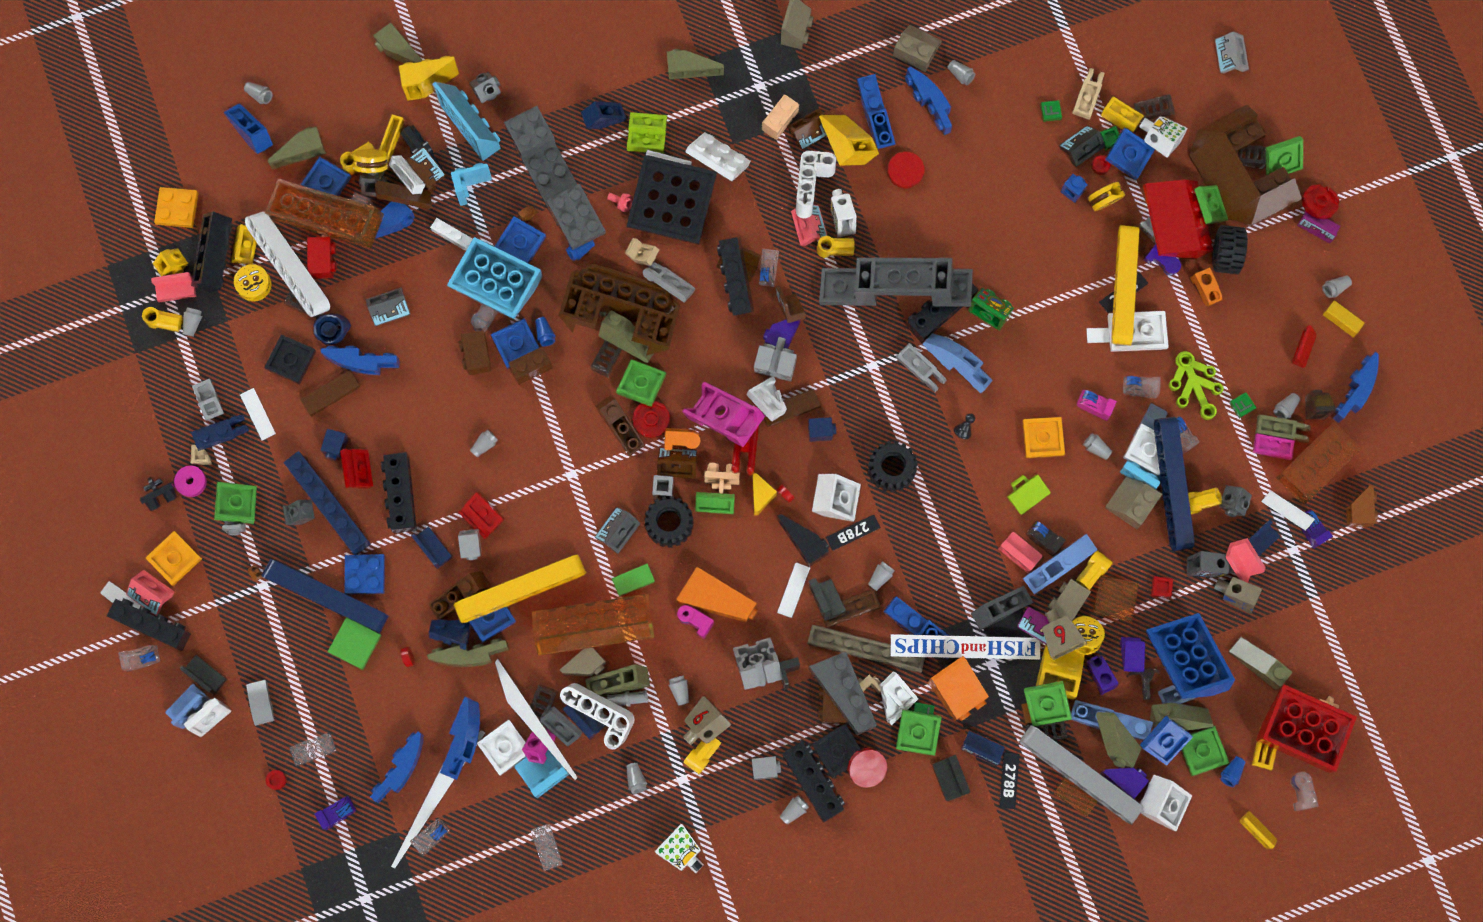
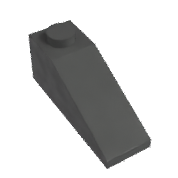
(1001, 607)

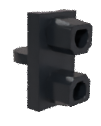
(150, 498)

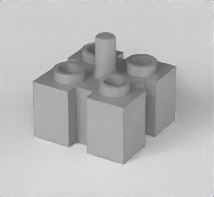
(776, 361)
(757, 664)

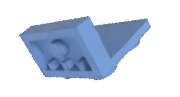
(188, 703)

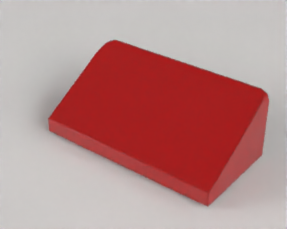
(1304, 347)

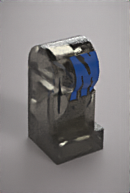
(1045, 538)

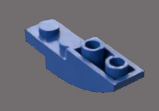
(928, 93)
(875, 112)
(352, 359)
(1361, 387)
(911, 620)
(466, 736)
(406, 761)

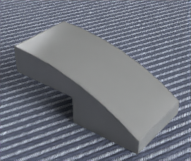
(208, 399)
(260, 702)

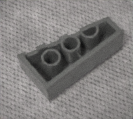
(843, 688)

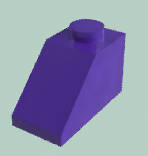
(783, 330)
(1127, 779)

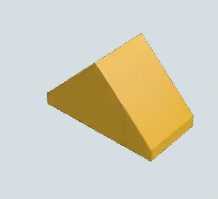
(762, 494)

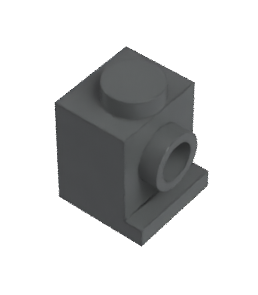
(298, 512)

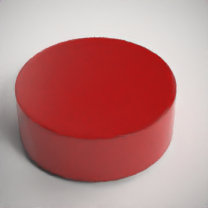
(1100, 165)
(785, 493)
(407, 657)
(276, 779)

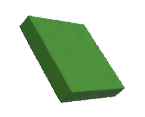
(1285, 154)
(1211, 204)
(641, 383)
(235, 502)
(354, 643)
(1047, 703)
(918, 732)
(1204, 751)

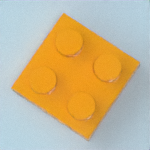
(176, 207)
(1043, 437)
(173, 558)

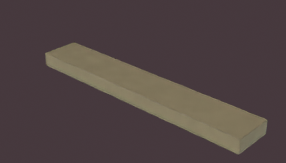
(861, 648)

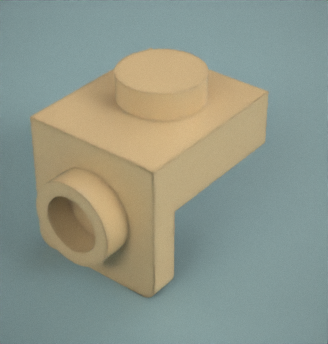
(641, 253)
(873, 681)

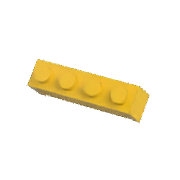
(392, 135)

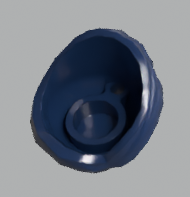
(326, 328)

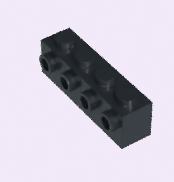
(211, 252)
(736, 276)
(932, 318)
(399, 493)
(148, 624)
(813, 781)

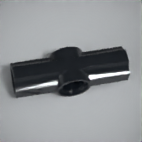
(416, 142)

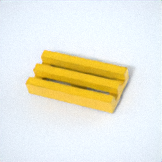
(1261, 764)

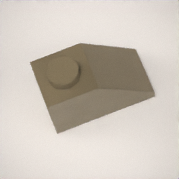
(584, 664)

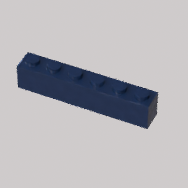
(327, 503)

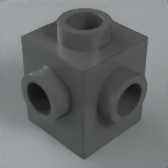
(485, 87)
(368, 180)
(1235, 501)

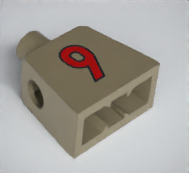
(1061, 635)
(705, 722)

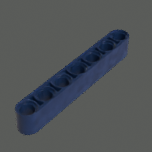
(1174, 483)
(324, 595)

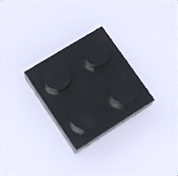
(290, 359)
(836, 750)

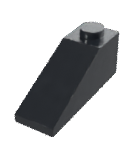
(806, 542)

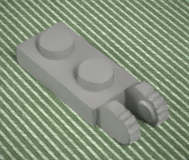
(669, 281)
(920, 366)

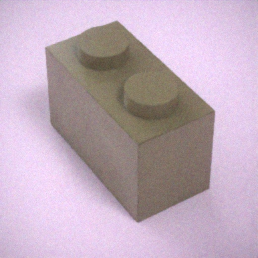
(1070, 599)

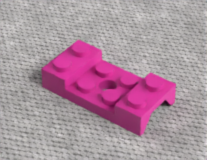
(735, 423)

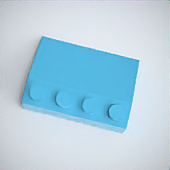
(467, 120)
(495, 278)

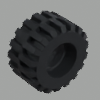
(1229, 249)
(897, 451)
(663, 506)

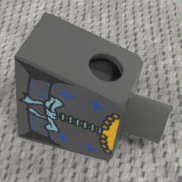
(1208, 565)

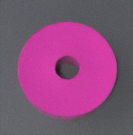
(186, 473)

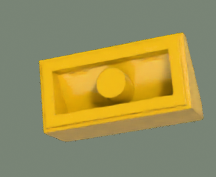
(1122, 115)
(243, 246)
(1343, 318)
(1258, 830)

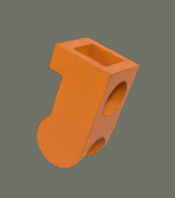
(1207, 287)
(681, 437)

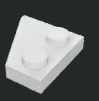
(768, 399)
(895, 697)

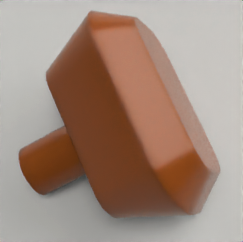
(255, 572)

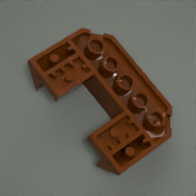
(1219, 165)
(629, 296)

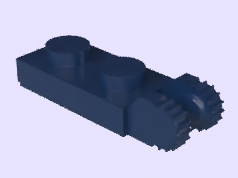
(218, 432)

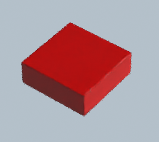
(1162, 587)

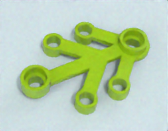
(1195, 382)

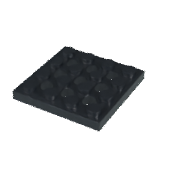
(646, 184)

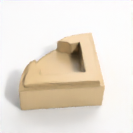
(199, 457)

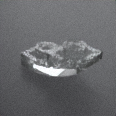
(312, 749)
(546, 847)

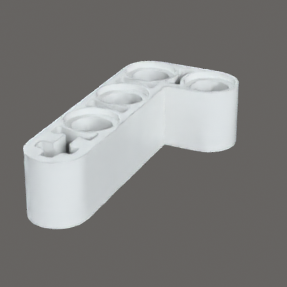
(812, 165)
(596, 712)

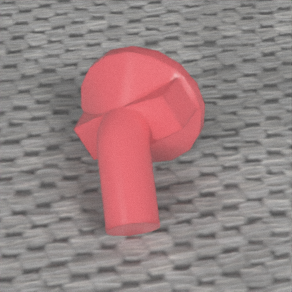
(624, 202)

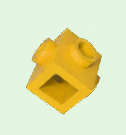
(170, 262)

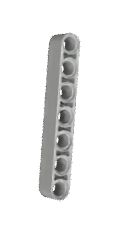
(1081, 774)

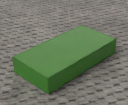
(715, 503)
(633, 580)

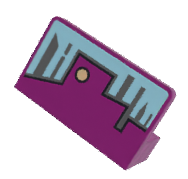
(1321, 228)
(1032, 624)

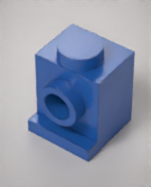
(1076, 185)

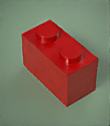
(320, 257)

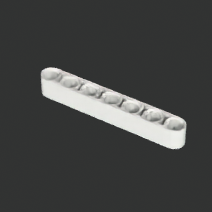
(287, 264)

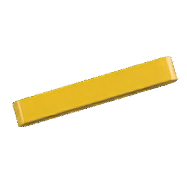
(1125, 285)
(519, 589)

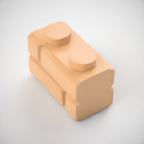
(780, 117)

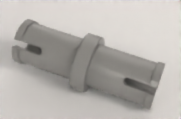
(629, 698)

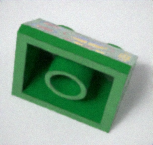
(991, 308)

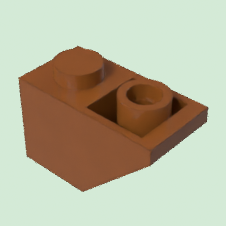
(1362, 509)

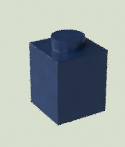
(821, 429)
(333, 444)

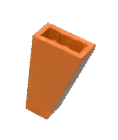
(716, 597)

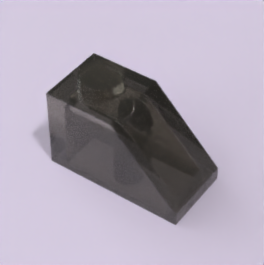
(1318, 405)

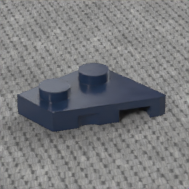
(450, 631)

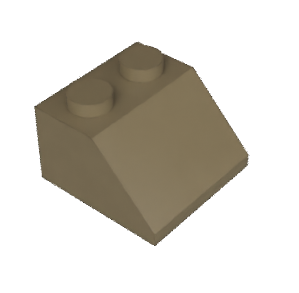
(795, 24)
(916, 47)
(1133, 501)

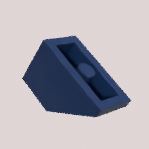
(603, 114)

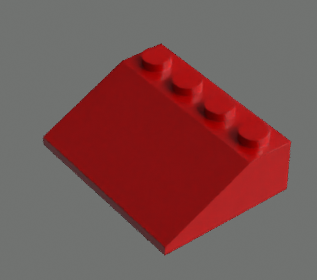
(1177, 219)
(1307, 729)

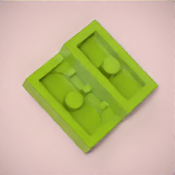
(647, 132)

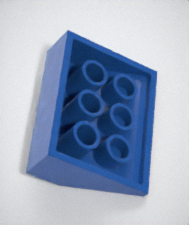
(1191, 657)

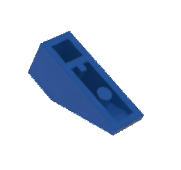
(249, 128)
(395, 219)

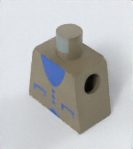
(1246, 596)

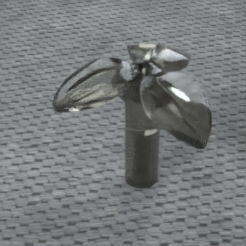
(1146, 677)

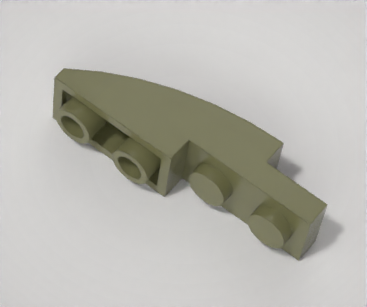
(458, 657)

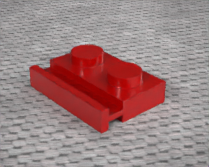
(356, 468)
(481, 515)

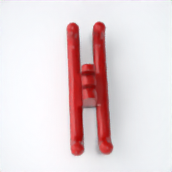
(750, 447)

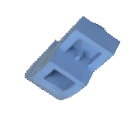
(954, 355)
(1060, 564)
(1086, 714)

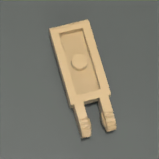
(1088, 95)

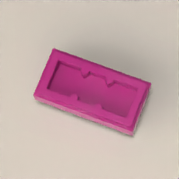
(1273, 446)

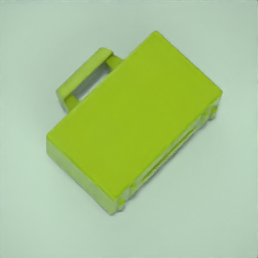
(1028, 494)

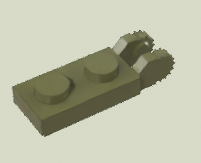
(1281, 428)

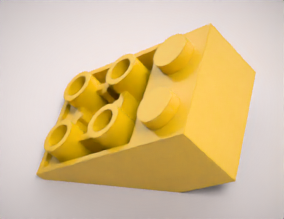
(419, 77)
(848, 140)
(1065, 668)

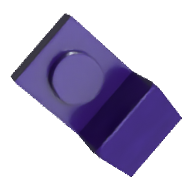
(1132, 654)

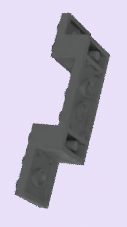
(553, 178)
(897, 277)

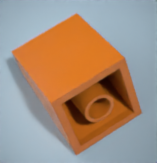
(958, 689)

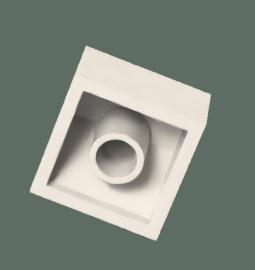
(836, 497)
(1165, 802)

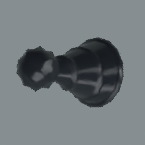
(964, 429)

